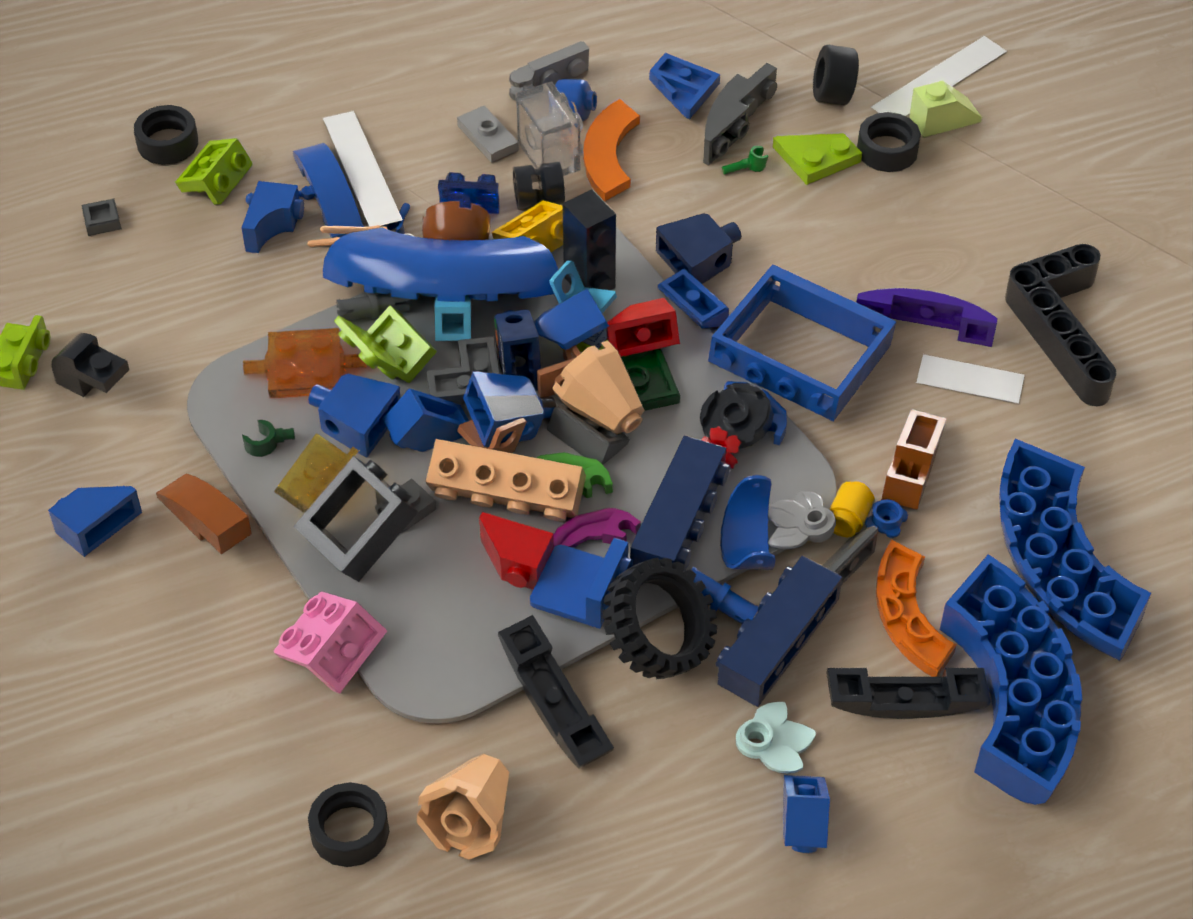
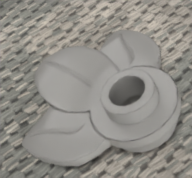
(800, 521)

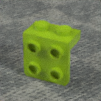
(389, 344)

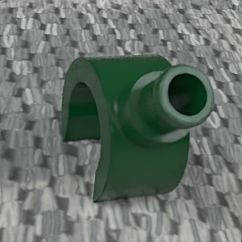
(269, 444)

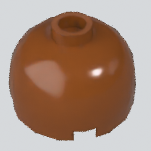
(451, 222)

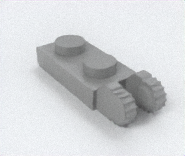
(553, 67)

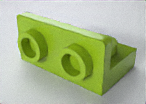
(216, 169)
(20, 352)

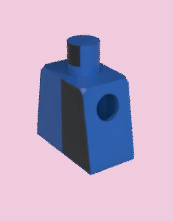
(503, 399)

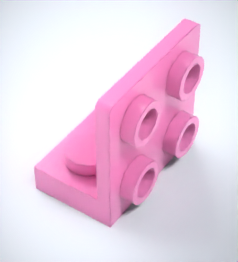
(331, 639)

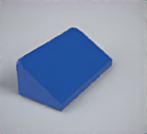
(694, 299)

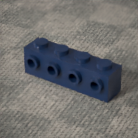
(681, 503)
(778, 630)

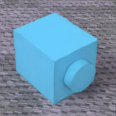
(452, 320)

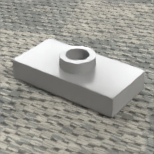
(487, 133)

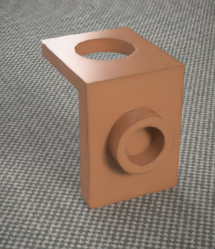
(550, 375)
(470, 434)

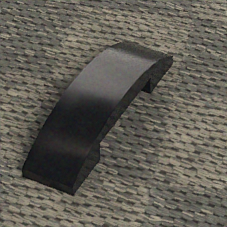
(552, 694)
(908, 697)

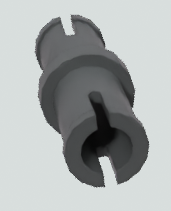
(369, 306)

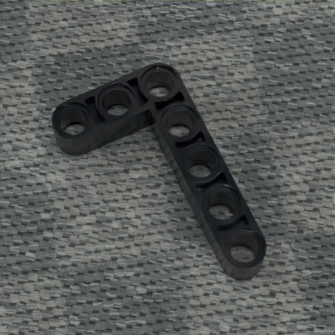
(1035, 298)

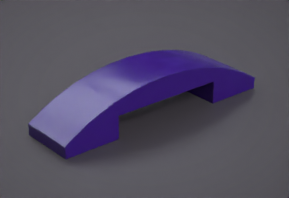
(933, 309)

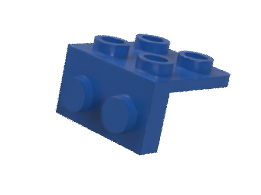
(577, 582)

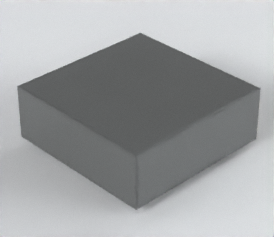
(101, 217)

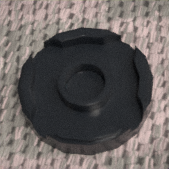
(740, 411)

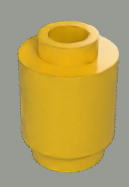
(851, 508)

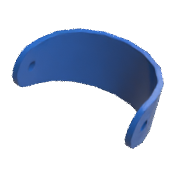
(746, 526)

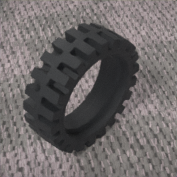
(626, 626)

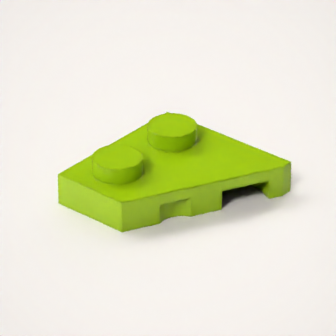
(817, 154)

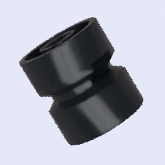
(550, 184)

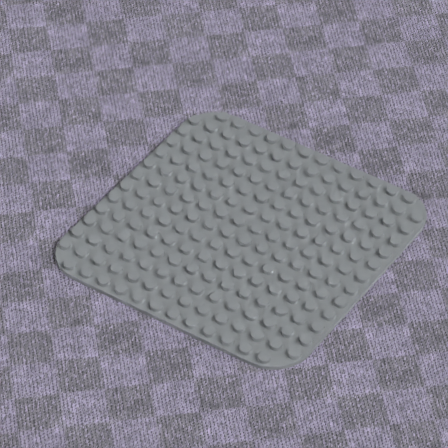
(436, 578)

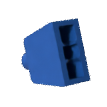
(355, 410)

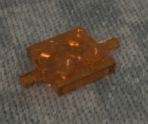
(302, 360)

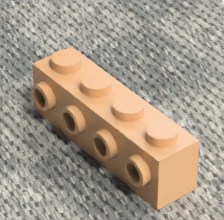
(505, 479)

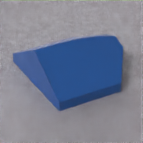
(571, 320)

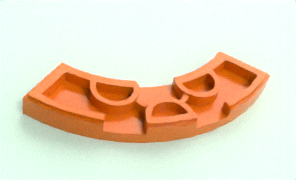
(600, 149)
(901, 614)

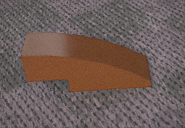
(913, 459)
(206, 512)

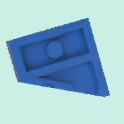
(683, 83)

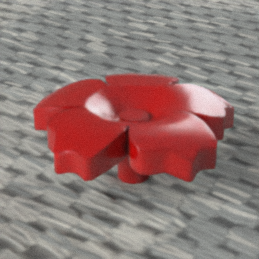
(719, 437)

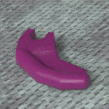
(596, 525)

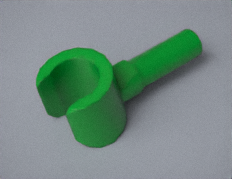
(754, 162)

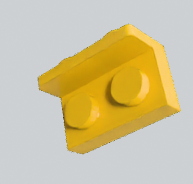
(540, 223)

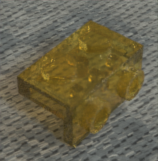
(313, 472)

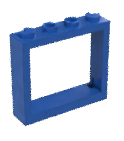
(819, 306)

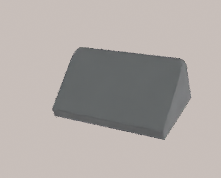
(585, 435)
(853, 553)

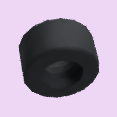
(835, 74)

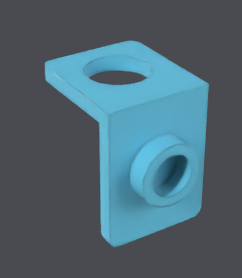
(602, 297)

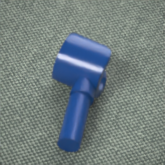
(399, 225)

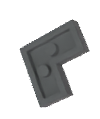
(475, 356)

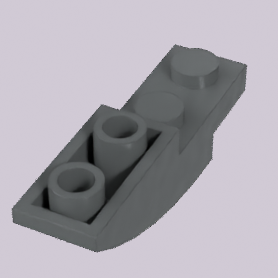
(733, 106)

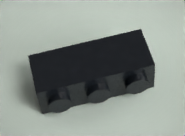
(590, 240)

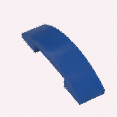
(328, 186)

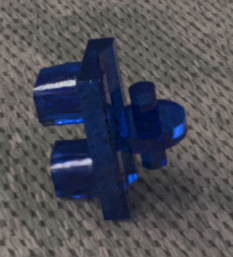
(482, 193)

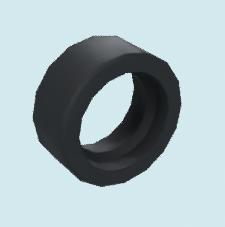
(889, 125)
(170, 150)
(346, 796)

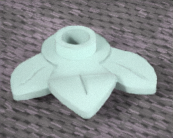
(780, 738)

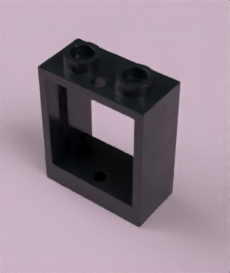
(379, 534)

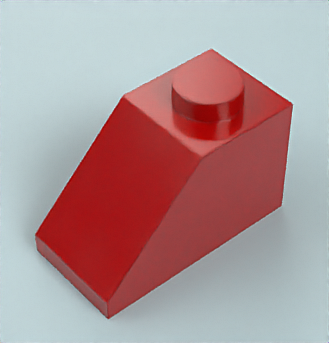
(643, 327)
(515, 549)

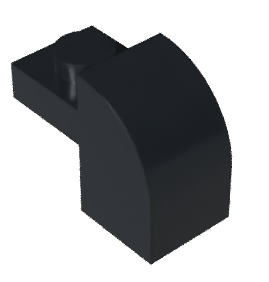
(86, 365)

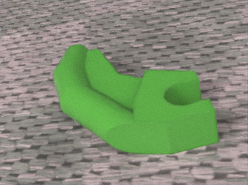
(594, 470)

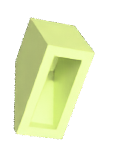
(941, 109)

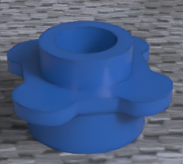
(887, 510)

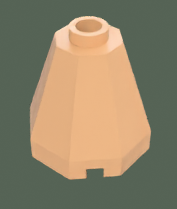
(601, 389)
(466, 807)

